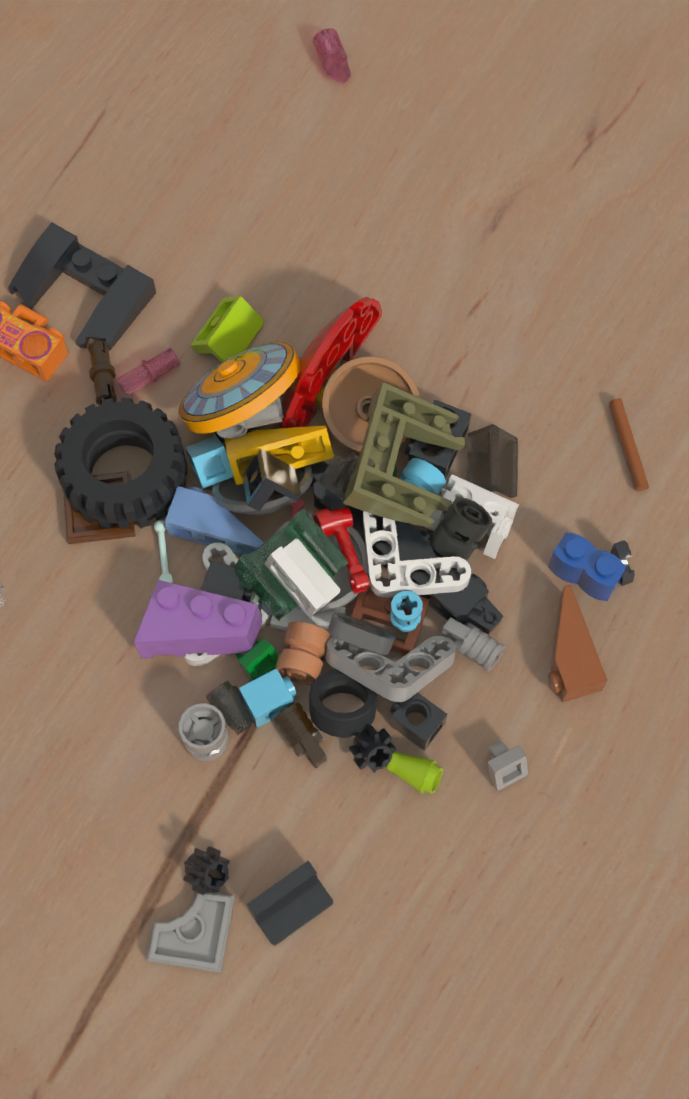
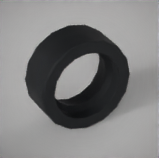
(338, 723)

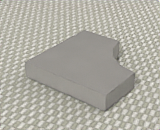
(196, 937)

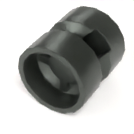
(461, 529)

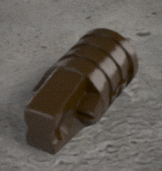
(301, 733)

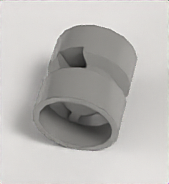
(204, 732)

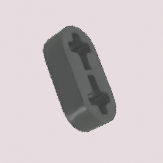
(361, 633)

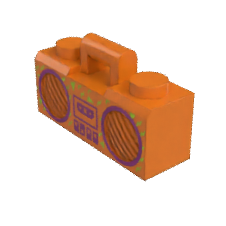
(30, 345)

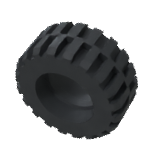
(115, 426)

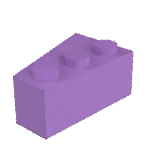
(196, 621)

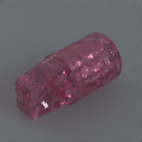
(332, 54)

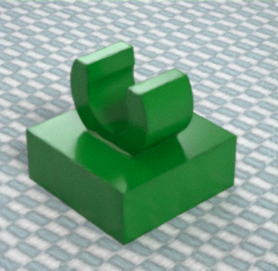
(258, 660)

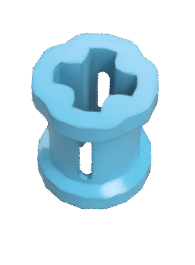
(414, 606)

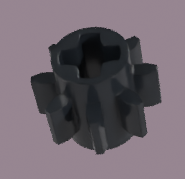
(372, 749)
(206, 870)

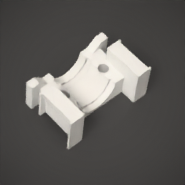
(500, 509)

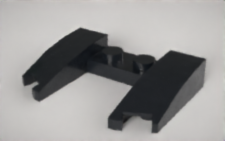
(124, 290)

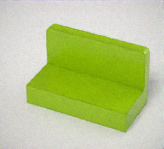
(228, 329)

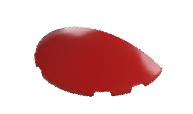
(335, 342)

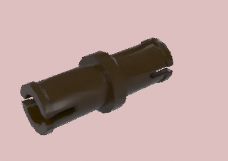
(102, 372)

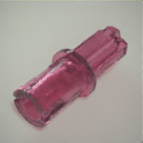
(148, 371)

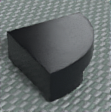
(623, 551)

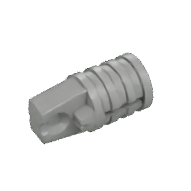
(474, 643)

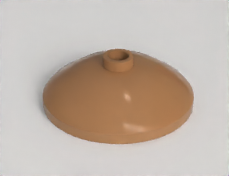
(352, 389)

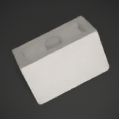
(302, 577)

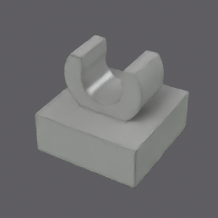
(506, 766)

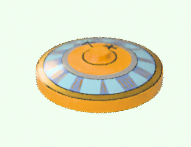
(239, 387)

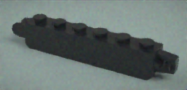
(464, 606)

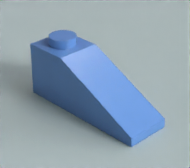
(201, 520)

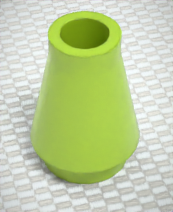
(418, 772)

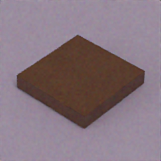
(82, 531)

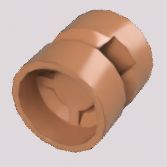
(304, 648)

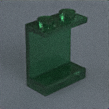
(255, 575)

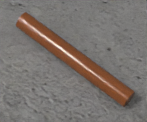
(628, 444)

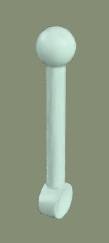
(160, 527)

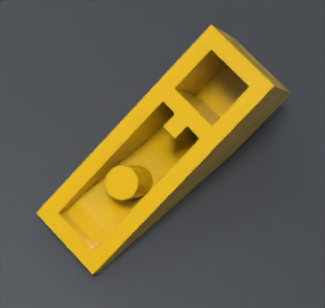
(292, 445)

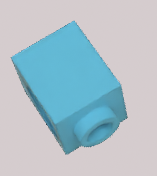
(209, 461)
(267, 696)

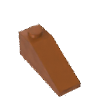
(575, 663)

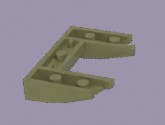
(371, 485)

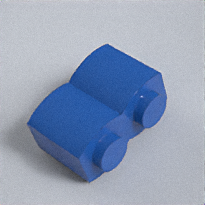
(592, 569)

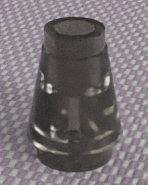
(232, 706)

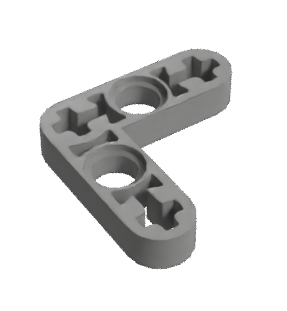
(388, 677)

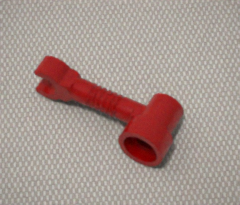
(336, 524)

